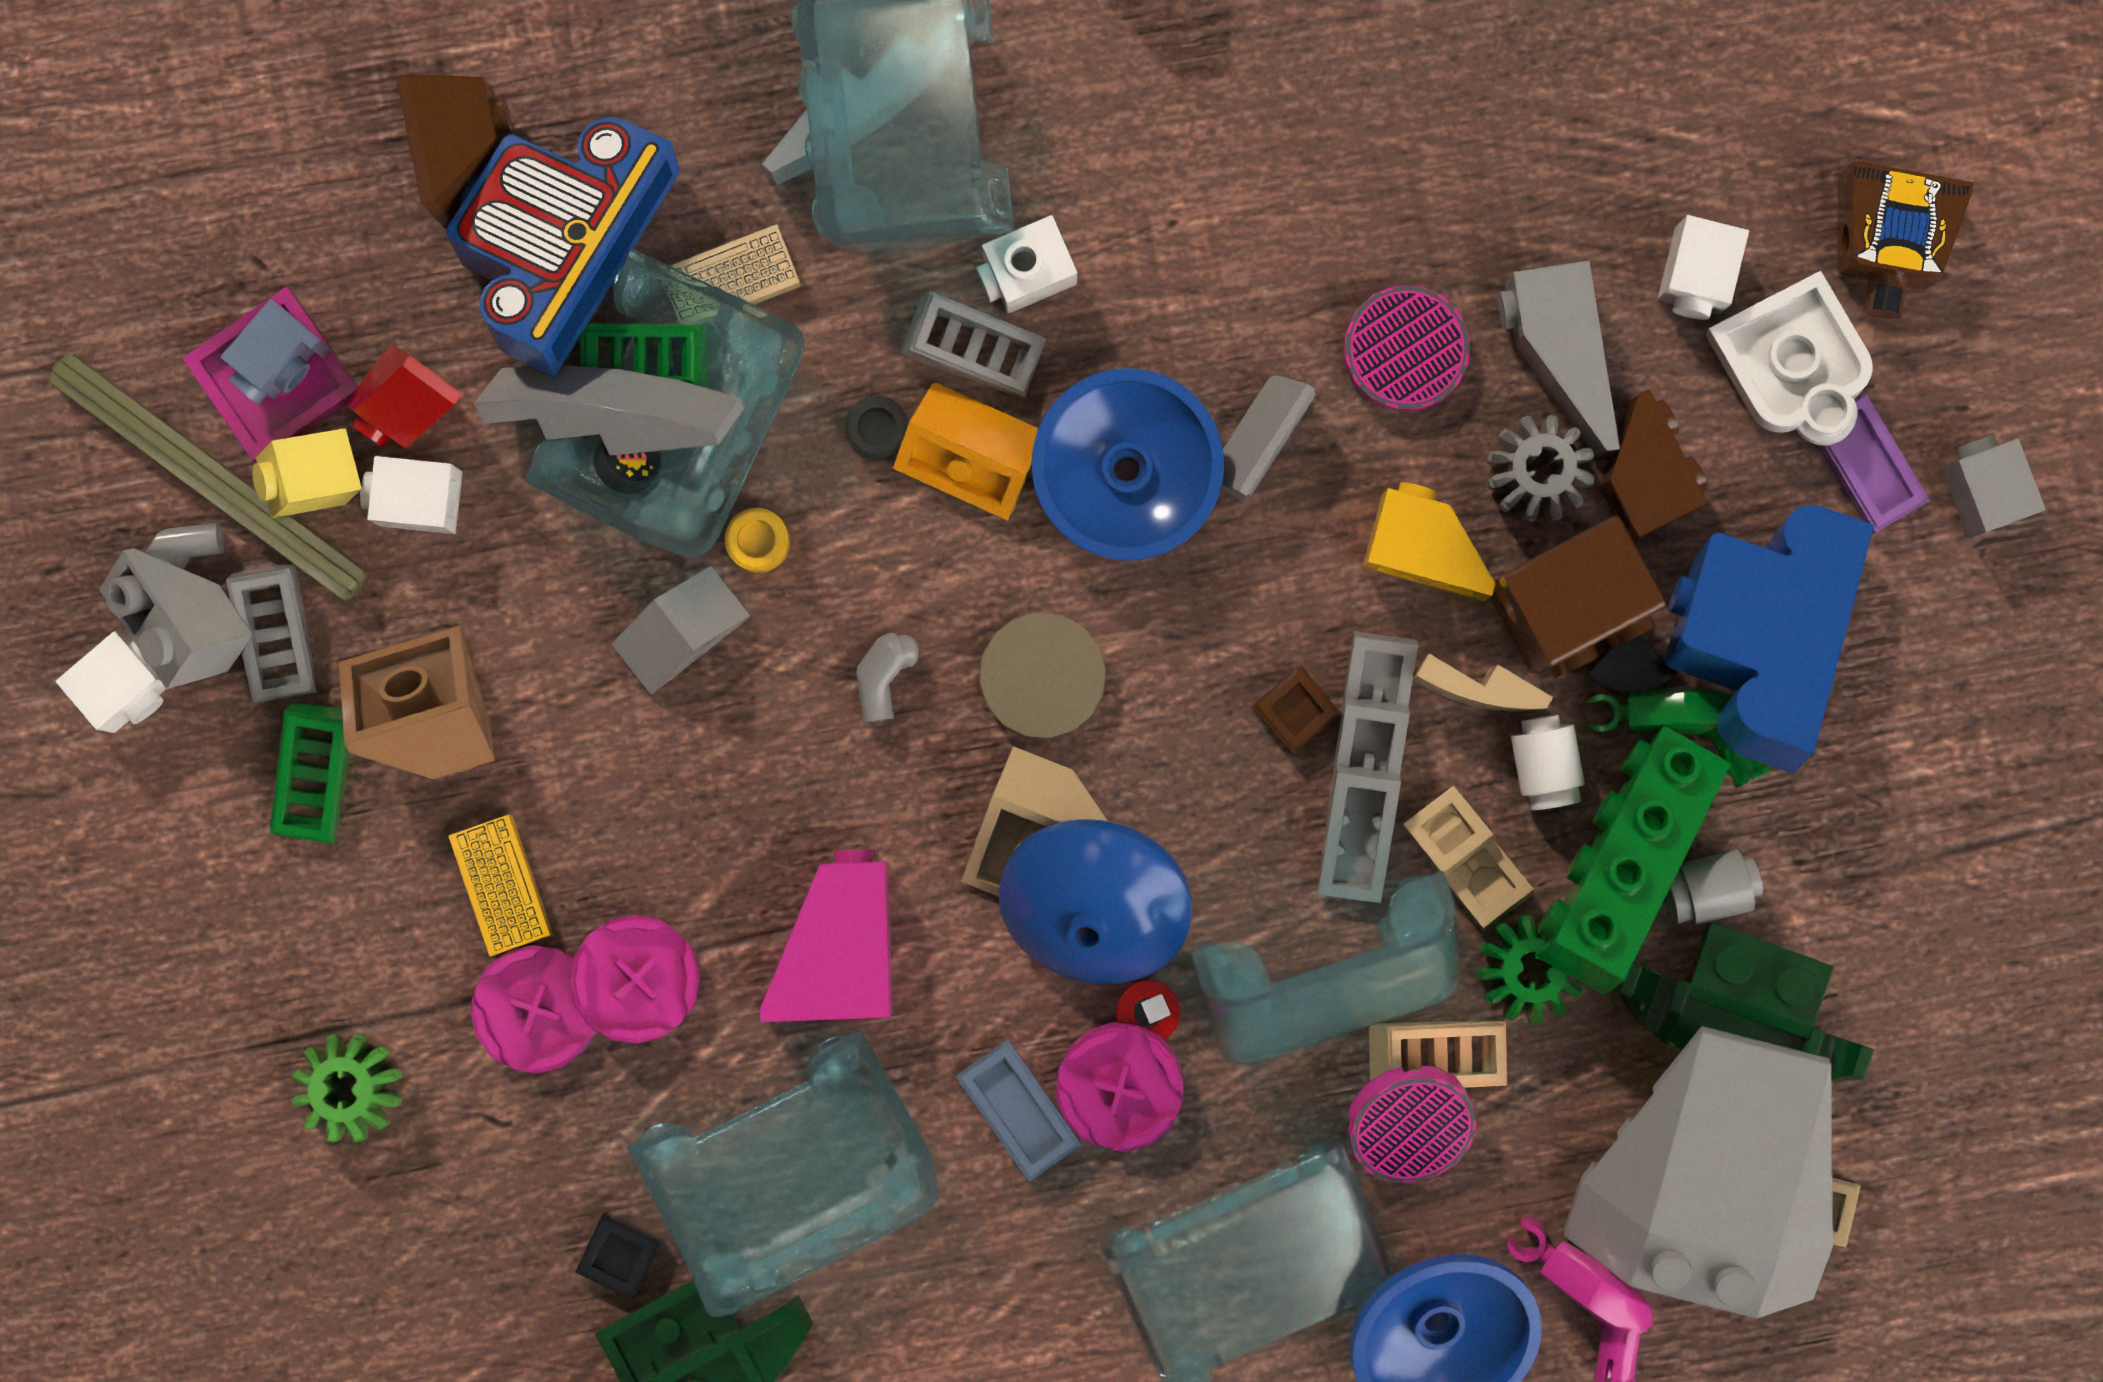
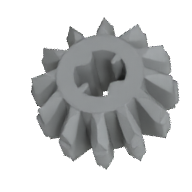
(1553, 489)

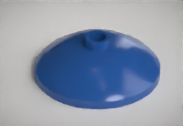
(1134, 419)
(1100, 880)
(1481, 1332)

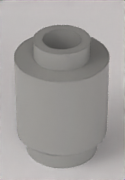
(1714, 888)

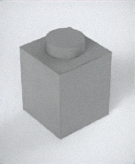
(1992, 485)

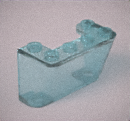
(897, 123)

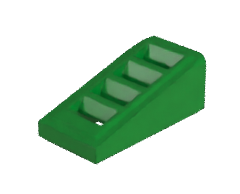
(693, 348)
(292, 742)

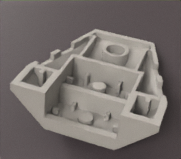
(1719, 1180)

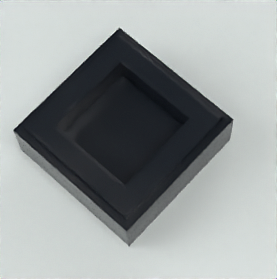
(618, 1255)

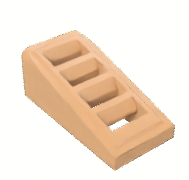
(1386, 1049)

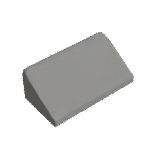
(1263, 434)

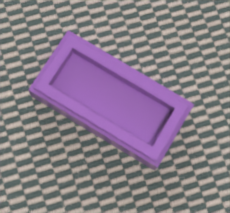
(1874, 470)

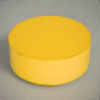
(757, 540)

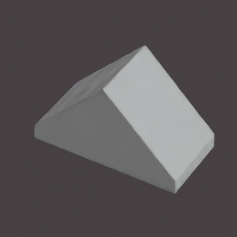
(679, 628)

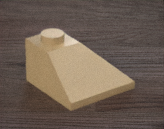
(1026, 799)

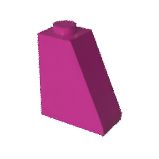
(838, 947)

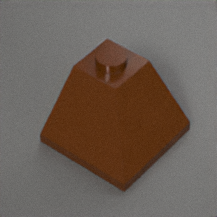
(451, 135)

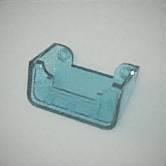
(696, 487)
(1267, 1019)
(789, 1179)
(1250, 1264)

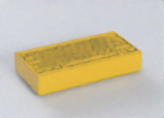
(500, 885)

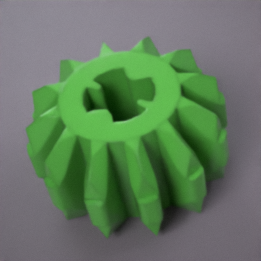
(368, 1089)

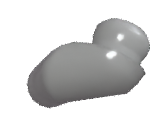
(183, 543)
(878, 669)

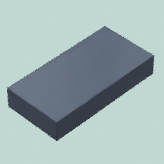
(1018, 1110)

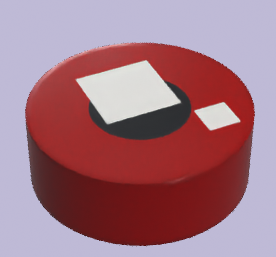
(1150, 1006)

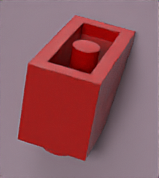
(400, 399)

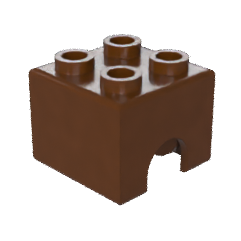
(1577, 597)

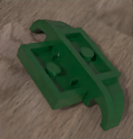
(1747, 992)
(682, 1343)

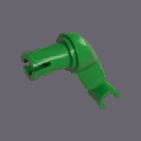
(1684, 711)

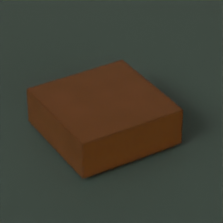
(1296, 710)

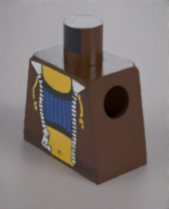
(1896, 230)

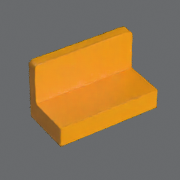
(967, 450)

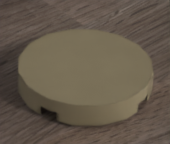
(1042, 675)

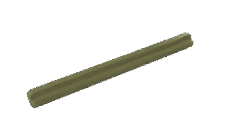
(206, 476)

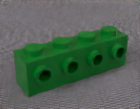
(1632, 860)

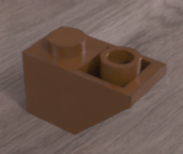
(1649, 477)

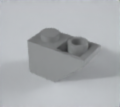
(175, 618)

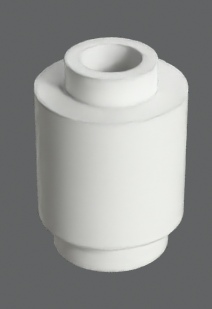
(1548, 762)

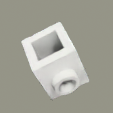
(1026, 265)
(113, 684)

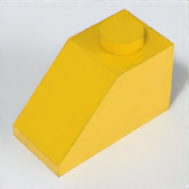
(1425, 544)

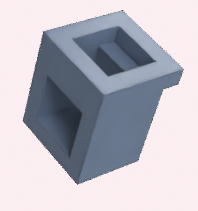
(272, 353)

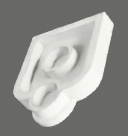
(1796, 361)

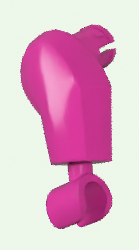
(1612, 1302)

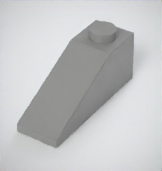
(1562, 342)

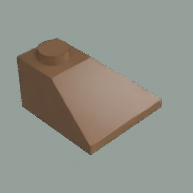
(417, 706)

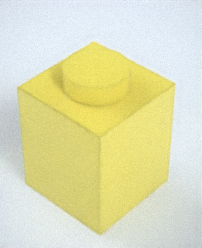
(306, 473)

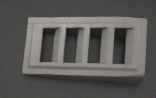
(940, 357)
(291, 603)

